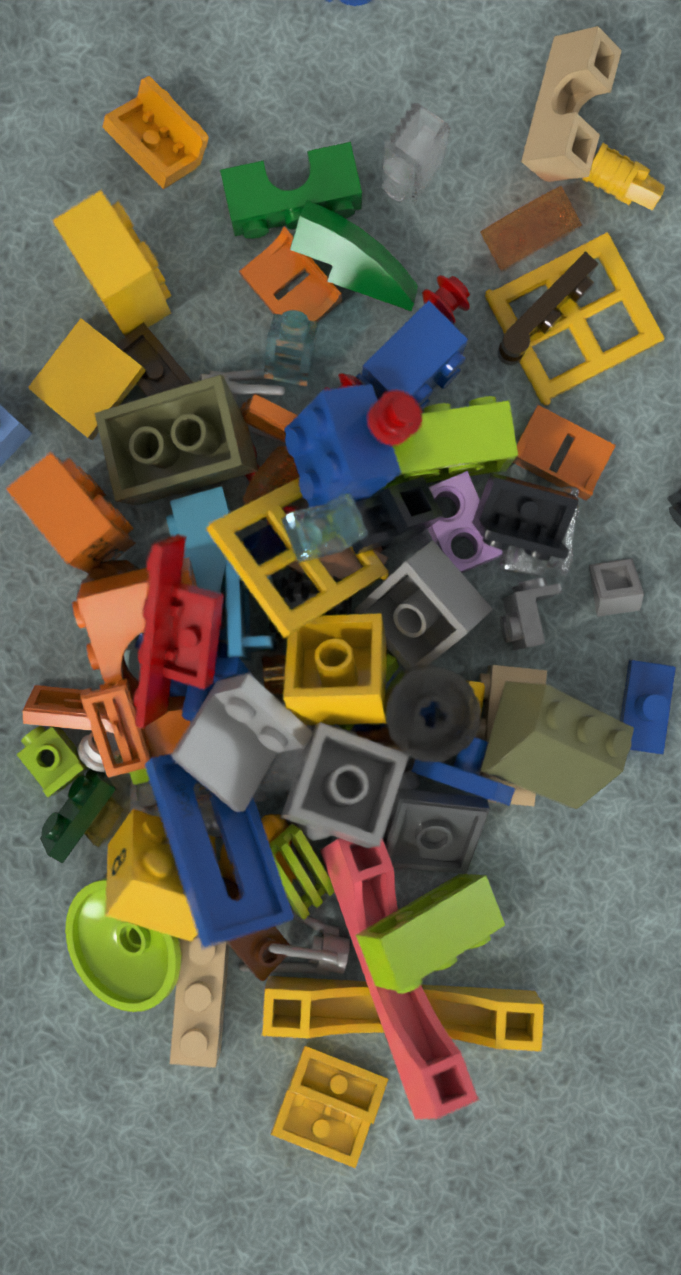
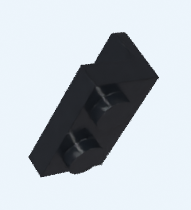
(524, 517)

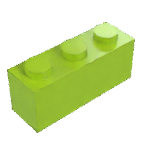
(430, 932)

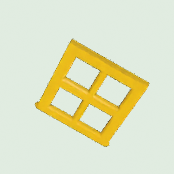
(575, 318)
(255, 576)

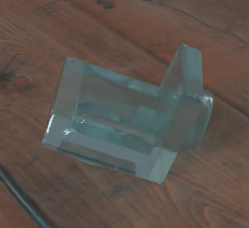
(324, 528)

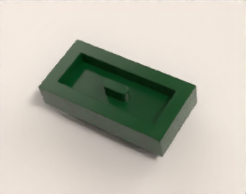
(84, 802)

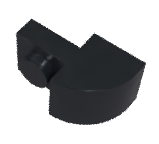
(397, 515)

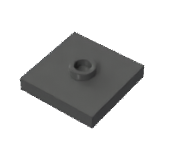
(434, 830)

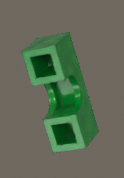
(260, 206)

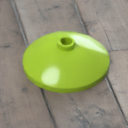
(117, 959)

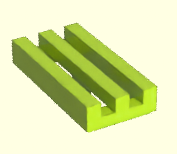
(312, 892)

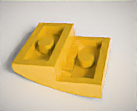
(86, 378)
(329, 1106)

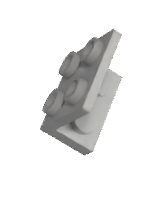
(238, 739)

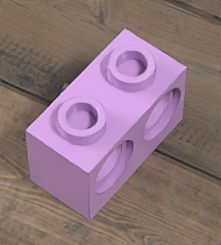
(465, 497)

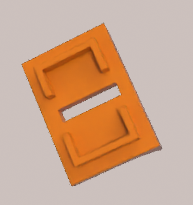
(278, 267)
(582, 462)

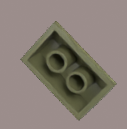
(175, 442)
(555, 744)

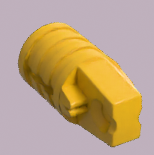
(624, 178)

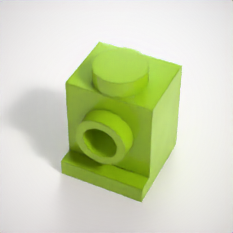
(67, 763)

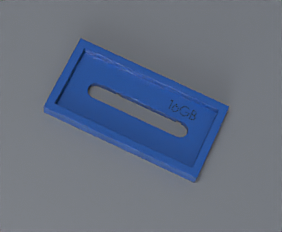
(261, 890)

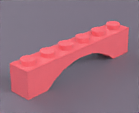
(421, 1048)

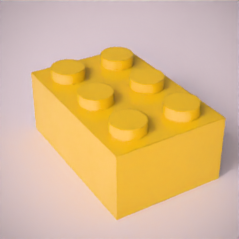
(115, 262)

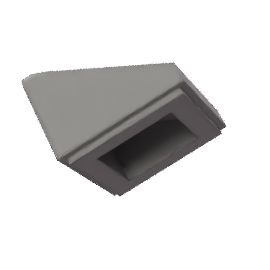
(616, 587)

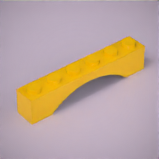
(468, 1014)

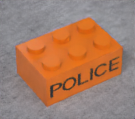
(72, 513)

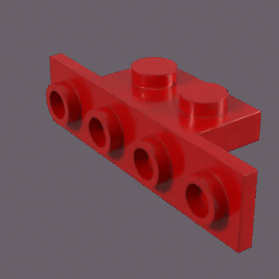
(178, 632)

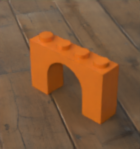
(113, 618)

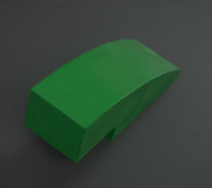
(355, 257)

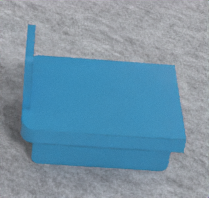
(238, 626)

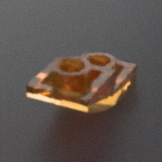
(531, 228)

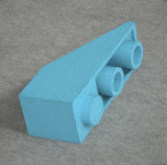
(190, 519)

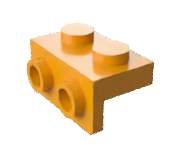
(157, 134)

